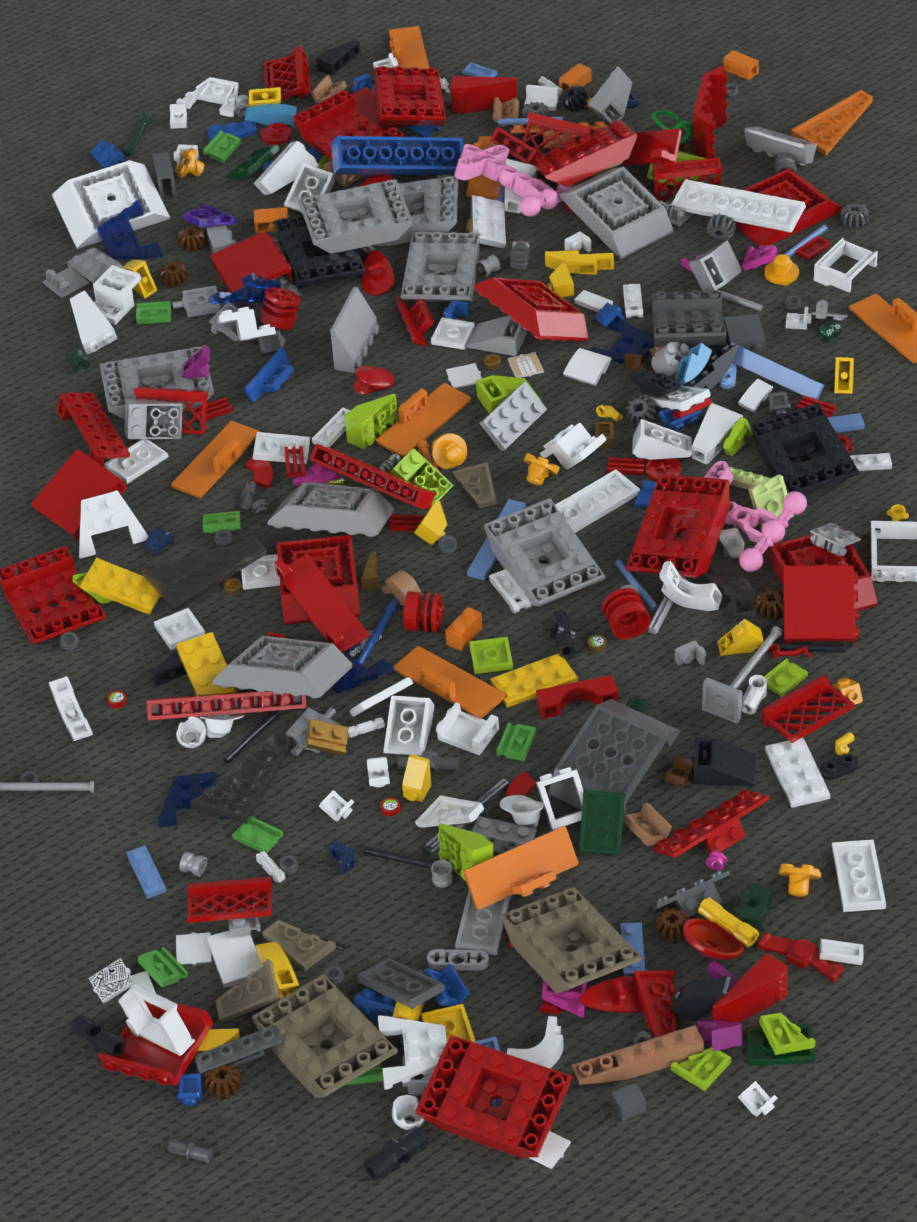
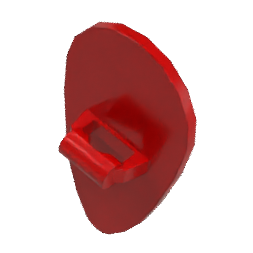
(378, 274)
(613, 996)

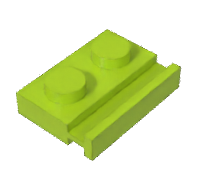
(785, 677)

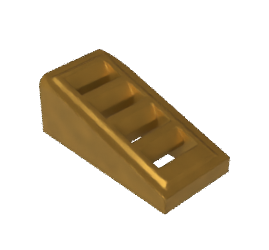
(607, 430)
(370, 577)

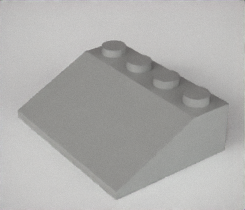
(353, 332)

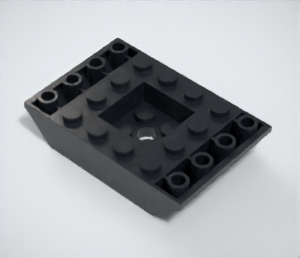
(309, 262)
(798, 437)

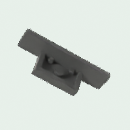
(690, 899)
(239, 1050)

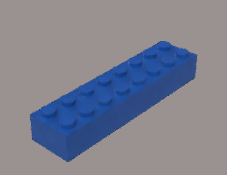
(395, 155)

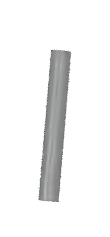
(741, 301)

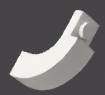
(687, 594)
(546, 1052)

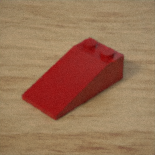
(478, 93)
(754, 991)

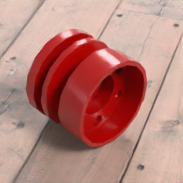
(279, 308)
(426, 612)
(626, 613)

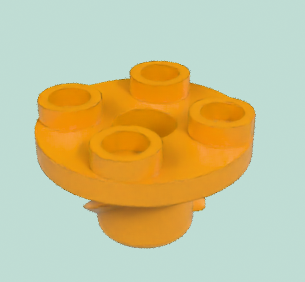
(189, 164)
(781, 270)
(449, 450)
(539, 469)
(799, 878)

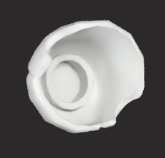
(191, 729)
(404, 1108)

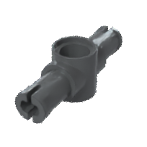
(436, 762)

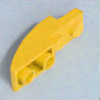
(580, 263)
(283, 970)

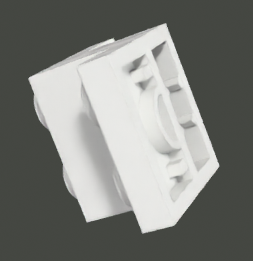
(115, 293)
(245, 324)
(572, 445)

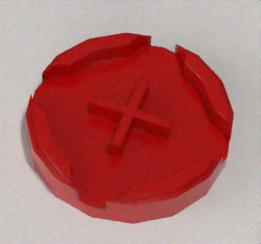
(276, 134)
(663, 466)

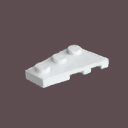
(449, 812)

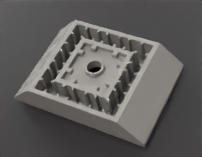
(430, 205)
(356, 216)
(621, 226)
(441, 267)
(155, 370)
(333, 509)
(539, 535)
(286, 667)

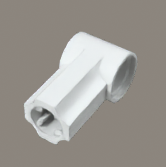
(754, 694)

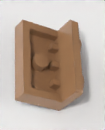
(327, 89)
(505, 110)
(648, 825)

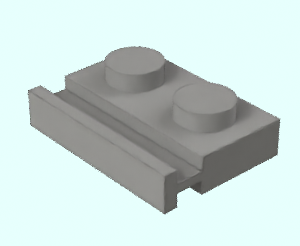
(243, 925)

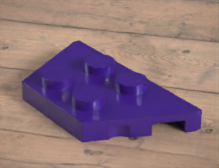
(208, 216)

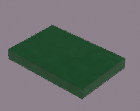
(253, 162)
(601, 822)
(761, 1052)

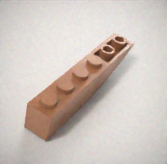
(640, 1058)

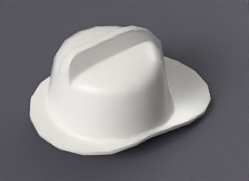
(219, 725)
(523, 809)

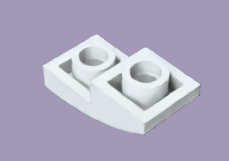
(755, 395)

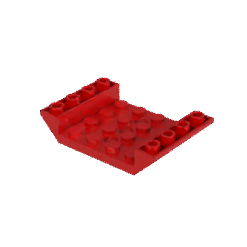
(709, 111)
(337, 118)
(47, 581)

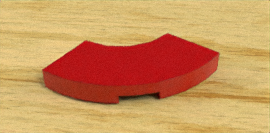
(262, 471)
(521, 785)

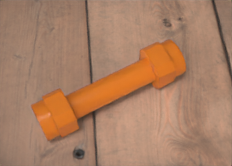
(424, 448)

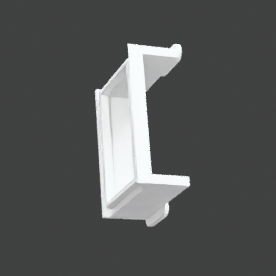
(828, 276)
(167, 1031)

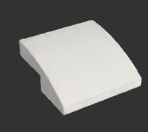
(587, 366)

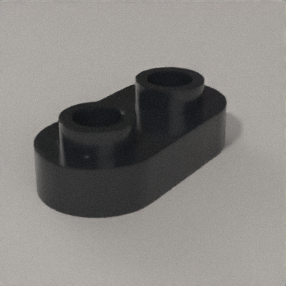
(840, 766)

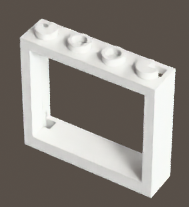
(891, 530)

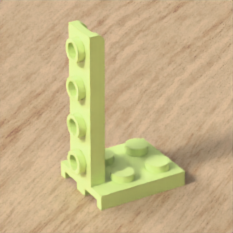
(763, 491)

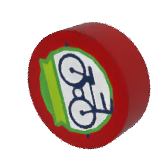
(116, 699)
(390, 806)

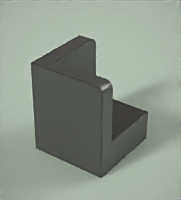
(628, 1101)

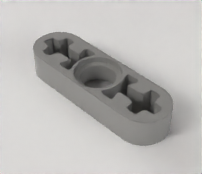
(452, 954)

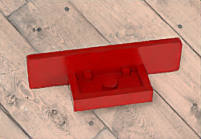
(416, 318)

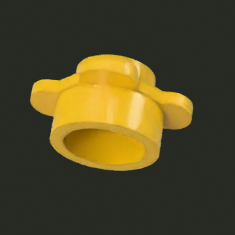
(897, 512)

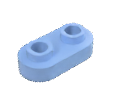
(729, 379)

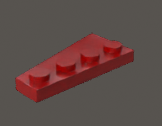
(654, 994)

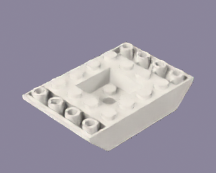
(86, 206)

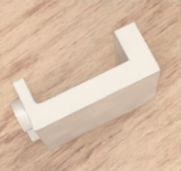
(466, 730)

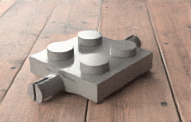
(197, 301)
(299, 729)

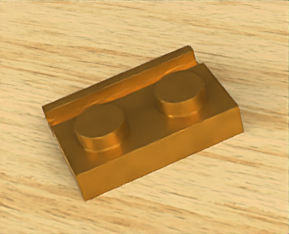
(327, 737)

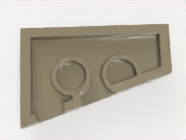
(478, 484)
(298, 946)
(251, 994)

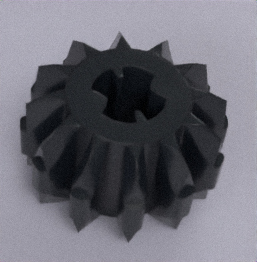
(574, 98)

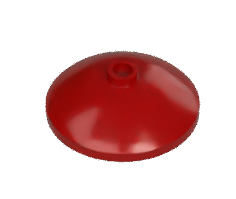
(711, 940)

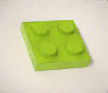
(491, 655)

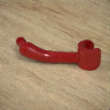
(776, 651)

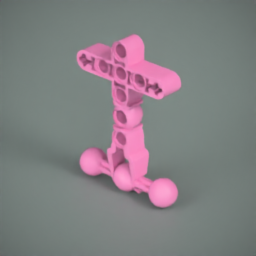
(492, 165)
(747, 519)

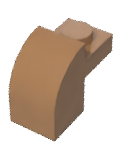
(399, 585)

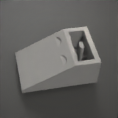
(612, 97)
(715, 267)
(498, 336)
(152, 419)

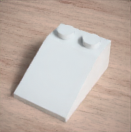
(308, 183)
(658, 442)
(408, 725)

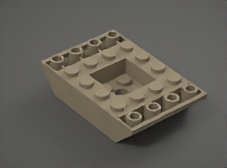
(566, 923)
(320, 1017)

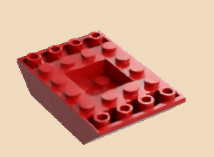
(409, 96)
(588, 155)
(794, 187)
(535, 308)
(676, 507)
(804, 553)
(335, 560)
(473, 1076)

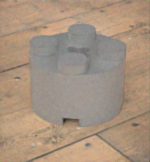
(668, 358)

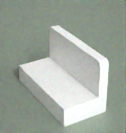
(544, 94)

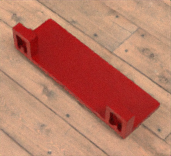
(654, 147)
(93, 425)
(321, 602)

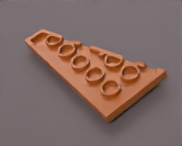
(833, 123)

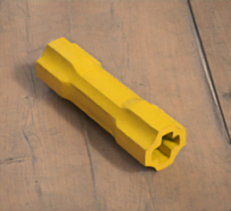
(740, 930)

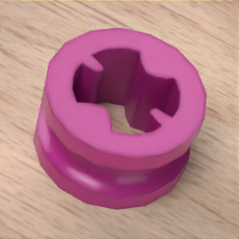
(716, 860)

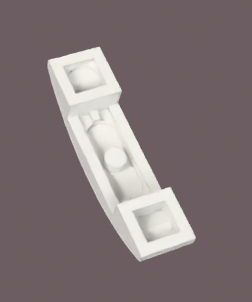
(69, 709)

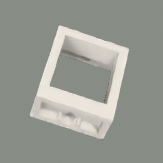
(548, 779)

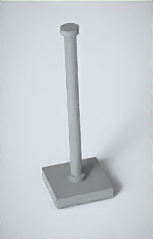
(727, 700)
(47, 786)

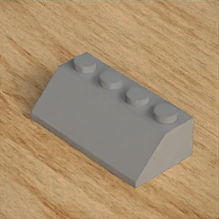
(776, 143)

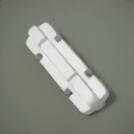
(544, 82)
(366, 727)
(270, 867)

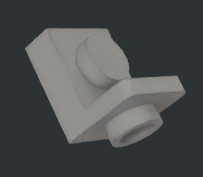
(688, 652)

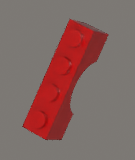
(554, 699)

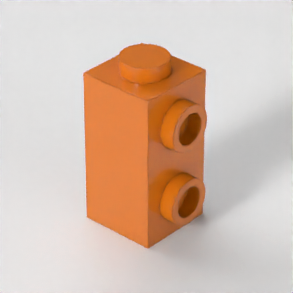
(741, 65)
(577, 75)

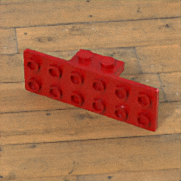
(717, 828)

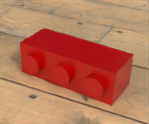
(516, 147)

